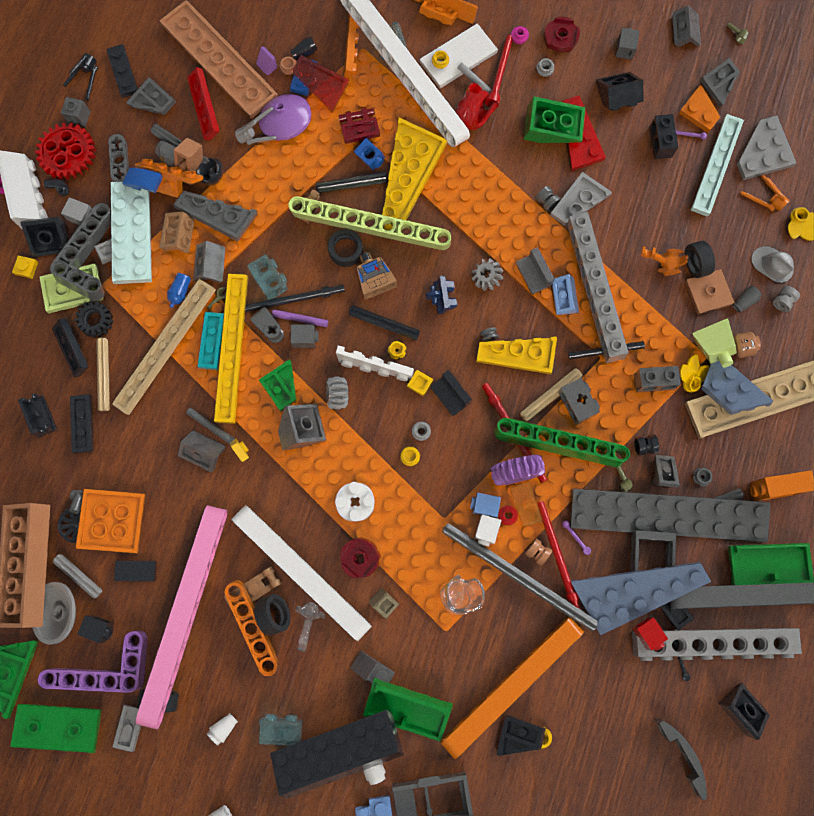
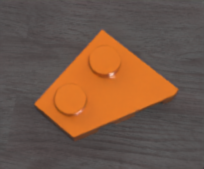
(700, 110)

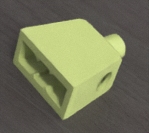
(716, 342)

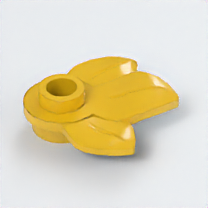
(801, 227)
(693, 374)

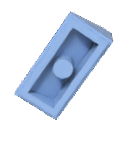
(565, 295)

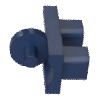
(439, 295)

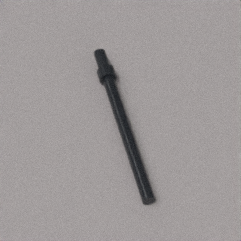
(323, 292)

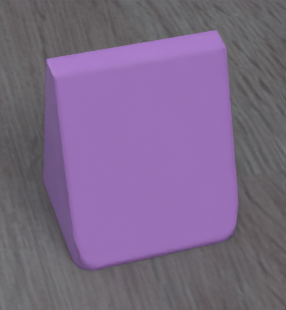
(266, 61)

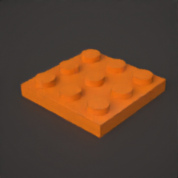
(110, 521)

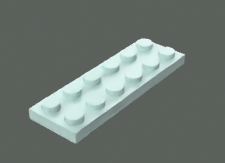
(130, 235)

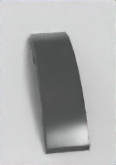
(697, 778)

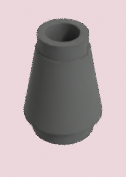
(747, 299)

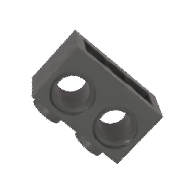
(657, 379)

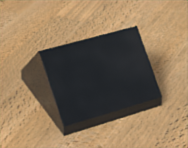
(45, 235)
(745, 711)

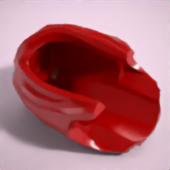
(471, 107)

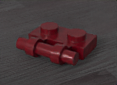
(359, 129)

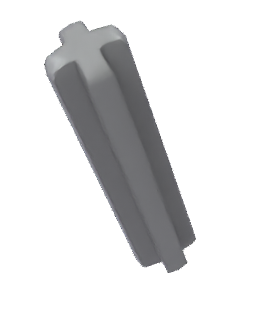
(77, 576)

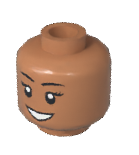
(746, 344)

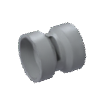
(787, 297)

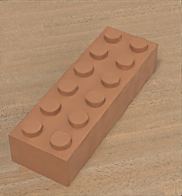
(23, 564)

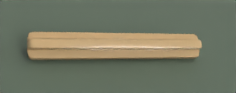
(102, 374)
(549, 395)

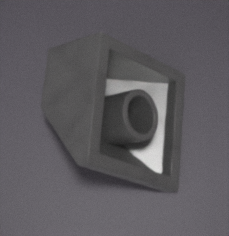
(300, 426)

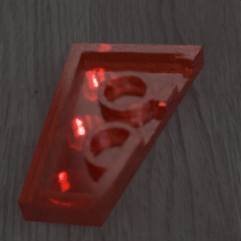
(321, 81)

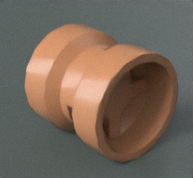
(543, 553)

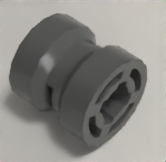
(547, 198)

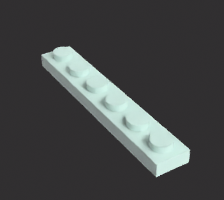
(717, 165)

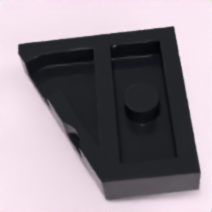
(519, 736)

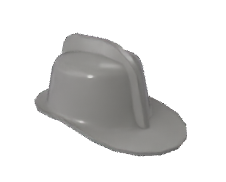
(773, 264)

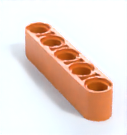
(251, 637)

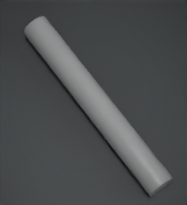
(475, 79)

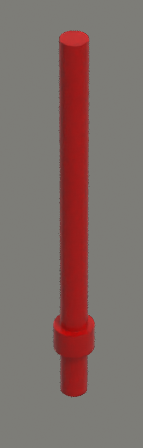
(494, 401)
(571, 595)

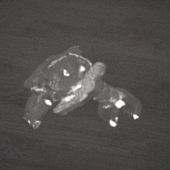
(310, 612)

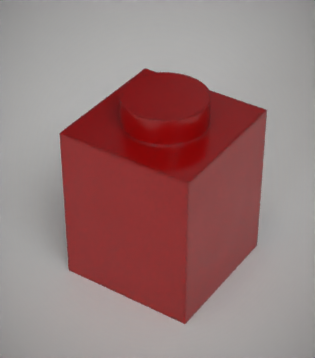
(650, 634)

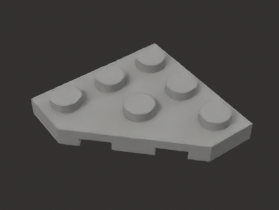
(766, 150)

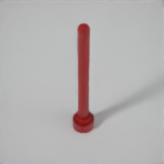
(494, 95)

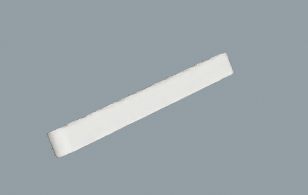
(408, 71)

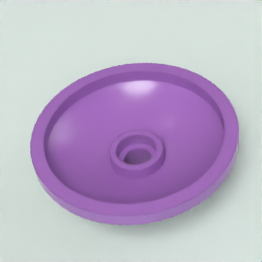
(287, 119)

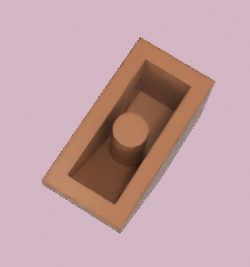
(188, 155)

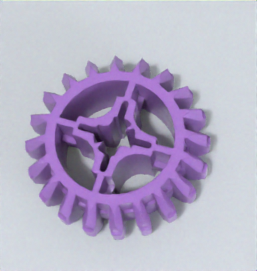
(518, 470)

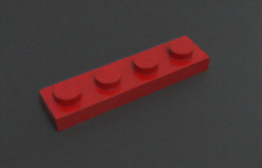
(203, 104)

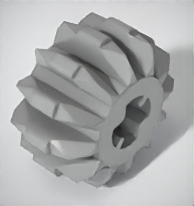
(480, 273)
(337, 393)

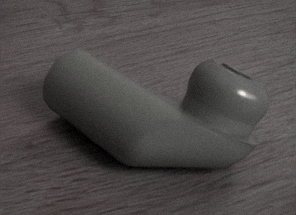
(76, 496)

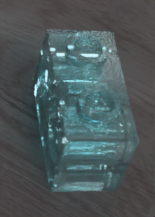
(264, 279)

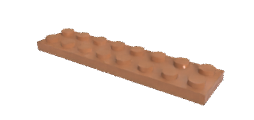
(218, 58)

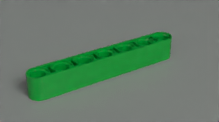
(570, 440)

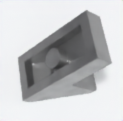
(665, 471)
(369, 668)

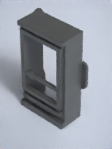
(405, 798)

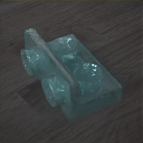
(280, 730)

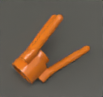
(778, 200)

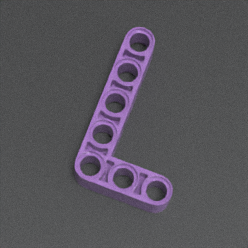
(101, 676)

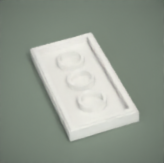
(467, 48)

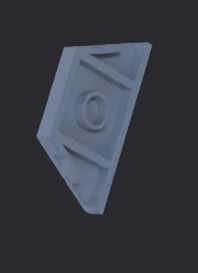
(733, 390)

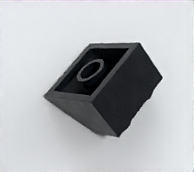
(620, 90)

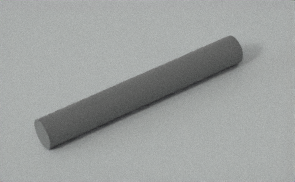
(209, 425)

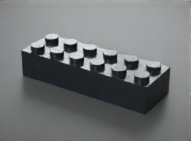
(336, 754)

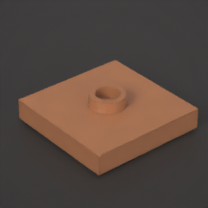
(709, 292)

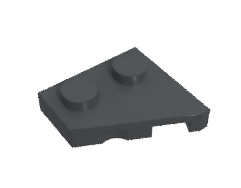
(720, 81)
(151, 98)

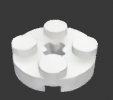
(366, 502)

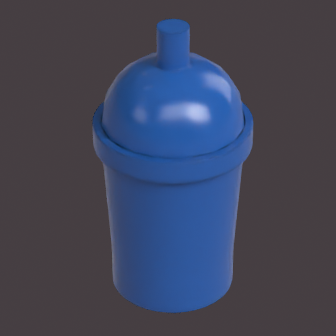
(178, 289)

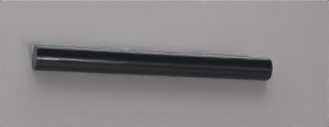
(599, 351)

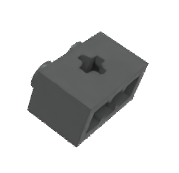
(579, 411)

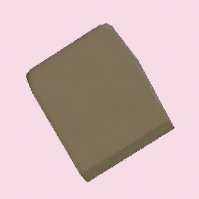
(383, 603)

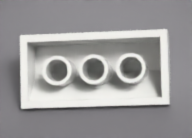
(21, 187)

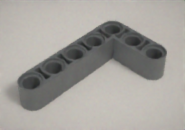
(81, 252)

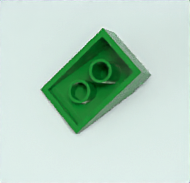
(553, 122)

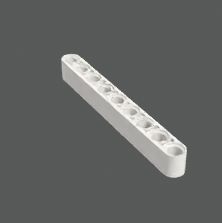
(301, 573)

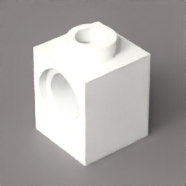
(487, 530)

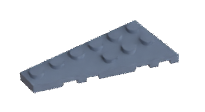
(628, 595)

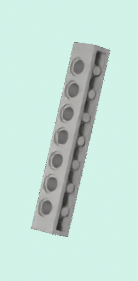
(597, 288)
(788, 644)

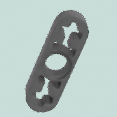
(114, 153)

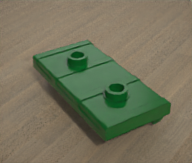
(770, 564)
(410, 709)
(56, 728)

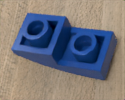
(142, 179)

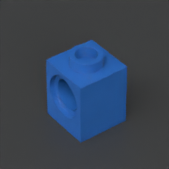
(365, 149)

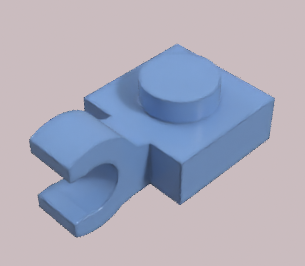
(377, 807)

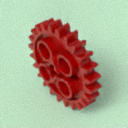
(65, 151)

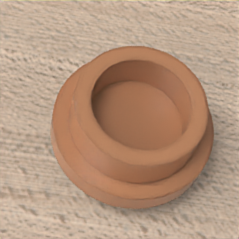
(287, 65)

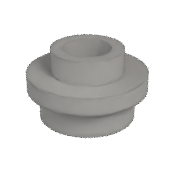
(547, 63)
(417, 426)

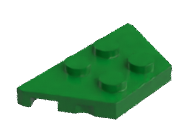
(13, 669)

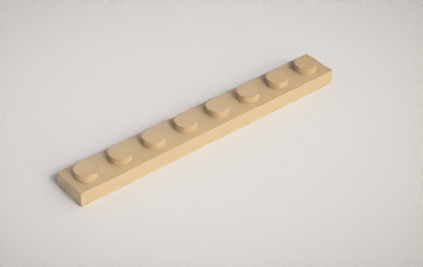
(163, 347)

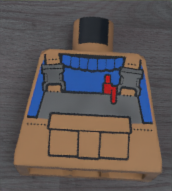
(374, 276)

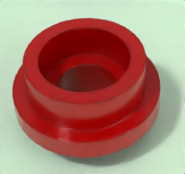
(501, 515)

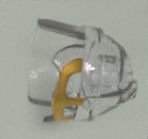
(462, 595)

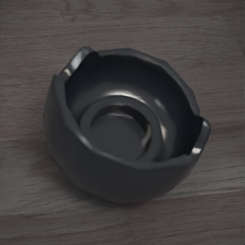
(211, 171)

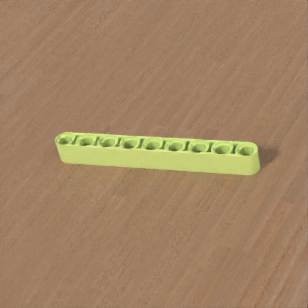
(363, 216)

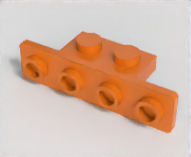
(448, 10)
(172, 176)

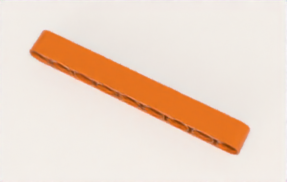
(511, 687)

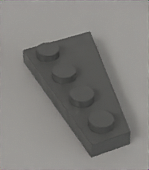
(222, 217)

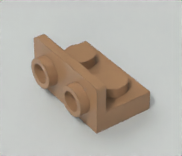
(177, 232)

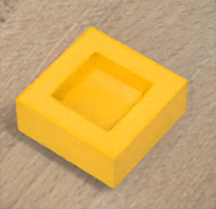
(25, 267)
(420, 383)
(240, 449)

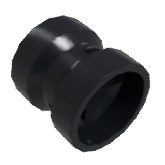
(646, 444)

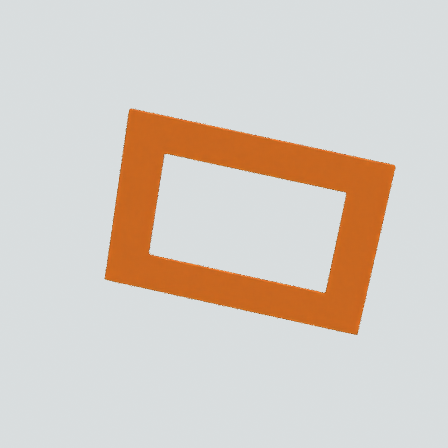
(506, 228)

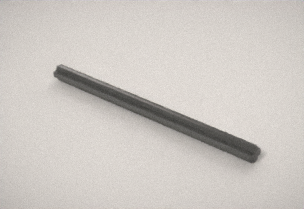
(520, 577)

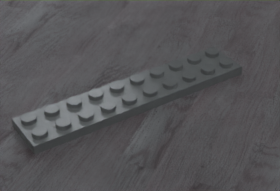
(670, 514)

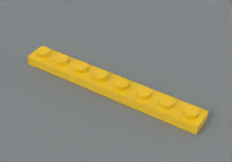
(231, 349)

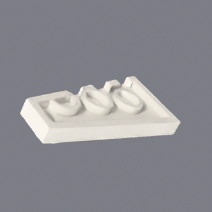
(373, 363)

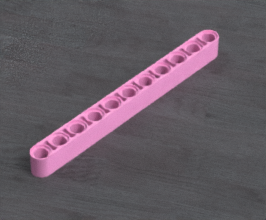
(181, 619)

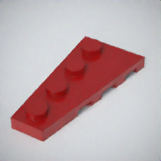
(589, 150)

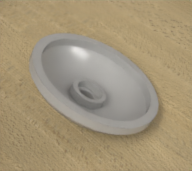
(58, 614)

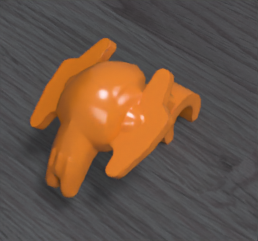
(669, 261)

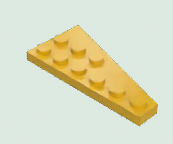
(411, 165)

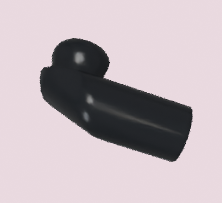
(60, 186)

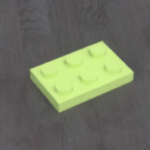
(59, 297)

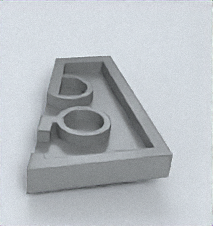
(580, 198)

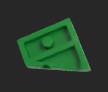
(280, 385)

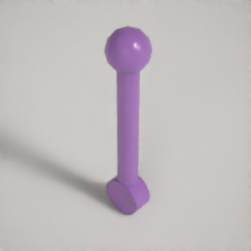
(703, 135)
(586, 550)

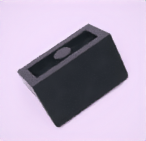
(451, 393)

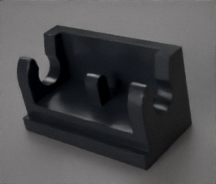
(37, 415)

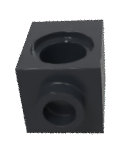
(96, 629)

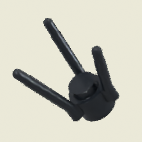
(86, 64)

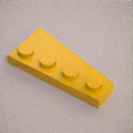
(528, 355)

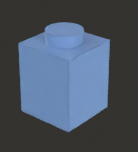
(485, 505)

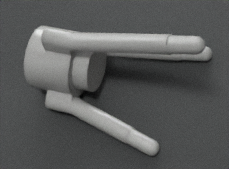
(246, 133)

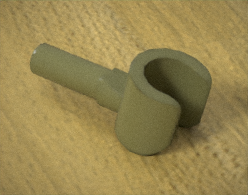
(741, 34)
(219, 296)
(626, 485)

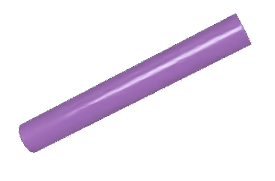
(300, 318)

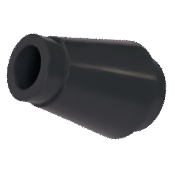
(305, 48)

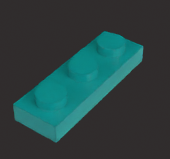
(211, 341)

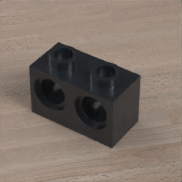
(663, 136)

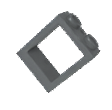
(670, 546)

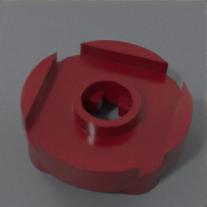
(559, 43)
(370, 553)

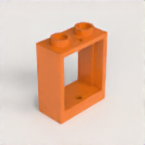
(782, 485)

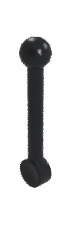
(685, 676)

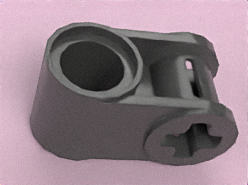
(266, 323)

